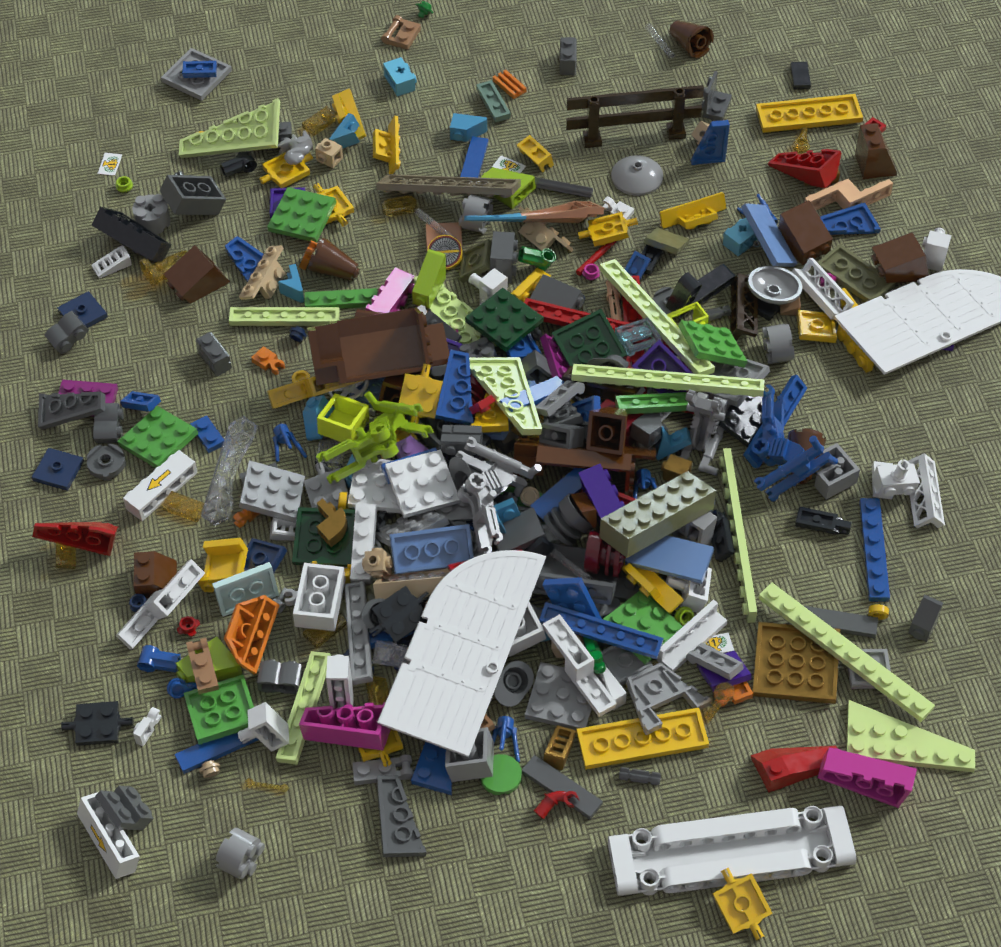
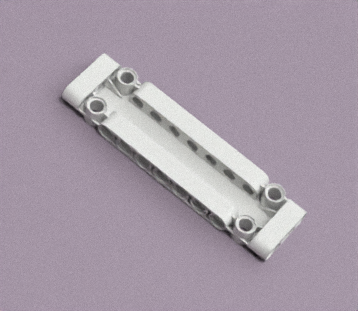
(759, 843)

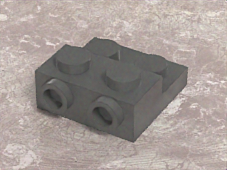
(125, 808)

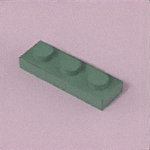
(493, 101)

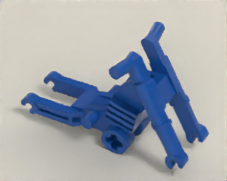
(783, 451)

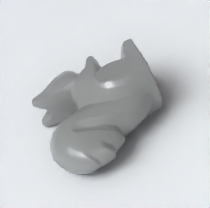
(295, 148)

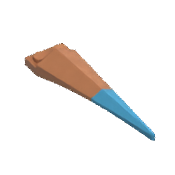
(566, 213)

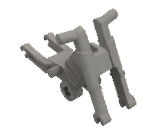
(705, 423)
(488, 485)

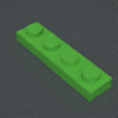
(340, 298)
(652, 403)

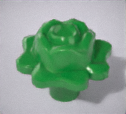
(424, 8)

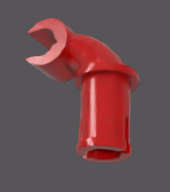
(552, 799)

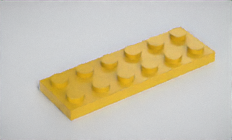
(809, 113)
(627, 742)

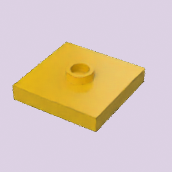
(816, 326)

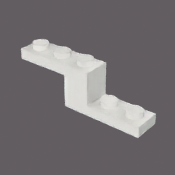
(160, 604)
(579, 665)

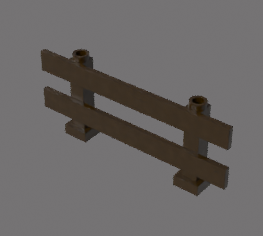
(676, 114)

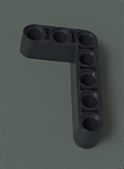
(690, 290)

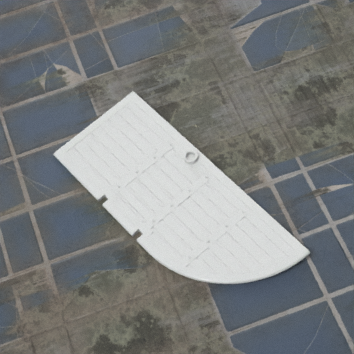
(924, 317)
(461, 649)

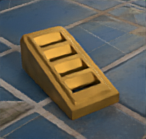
(558, 759)

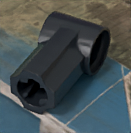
(243, 162)

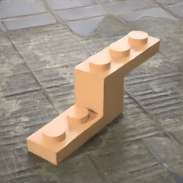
(848, 195)

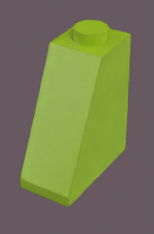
(526, 188)
(429, 279)
(223, 662)

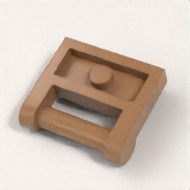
(406, 34)

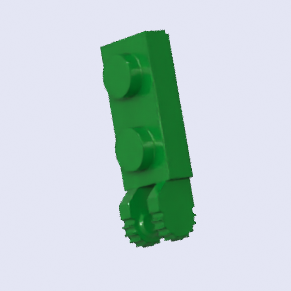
(594, 650)

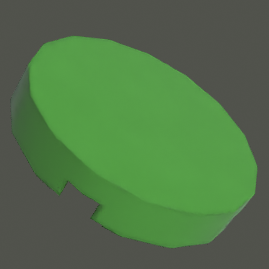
(506, 775)

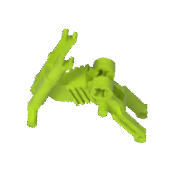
(379, 439)

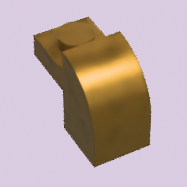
(334, 525)

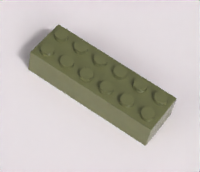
(657, 514)

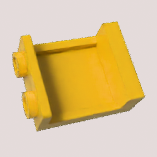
(223, 560)

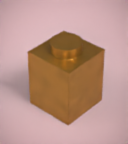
(675, 467)

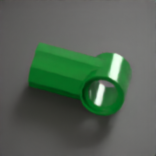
(538, 258)

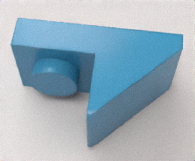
(344, 134)
(292, 286)
(671, 443)
(506, 511)

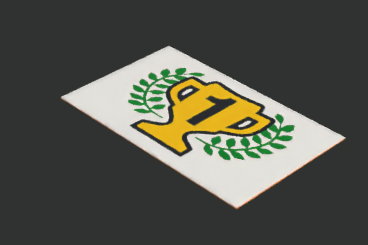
(110, 164)
(508, 164)
(721, 642)

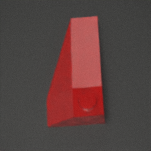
(810, 167)
(87, 536)
(788, 765)

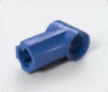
(152, 658)

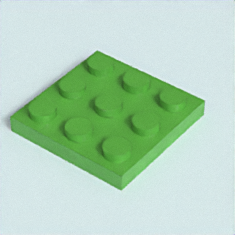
(302, 214)
(712, 343)
(157, 437)
(646, 616)
(220, 711)

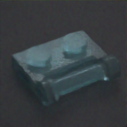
(637, 331)

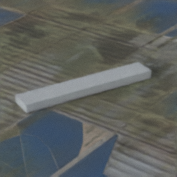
(358, 634)

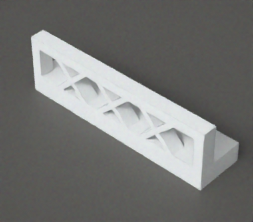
(822, 297)
(930, 489)
(696, 631)

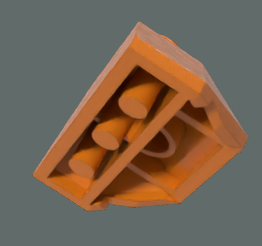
(250, 630)

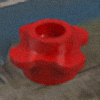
(188, 621)

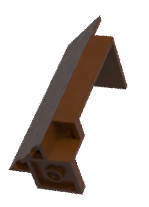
(376, 346)
(531, 452)

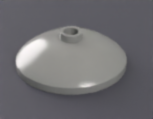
(637, 175)
(774, 285)

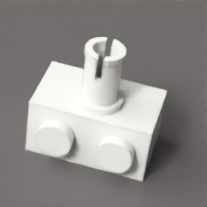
(936, 248)
(489, 284)
(896, 479)
(693, 594)
(266, 726)

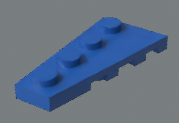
(456, 390)

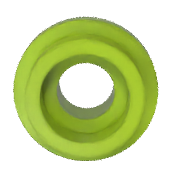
(124, 184)
(689, 614)

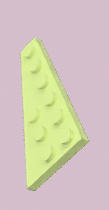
(240, 133)
(453, 313)
(504, 378)
(901, 743)

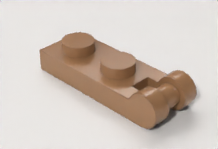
(202, 666)

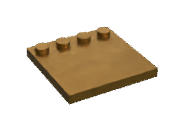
(793, 666)

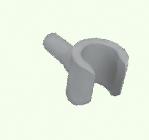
(279, 600)

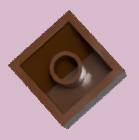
(152, 572)

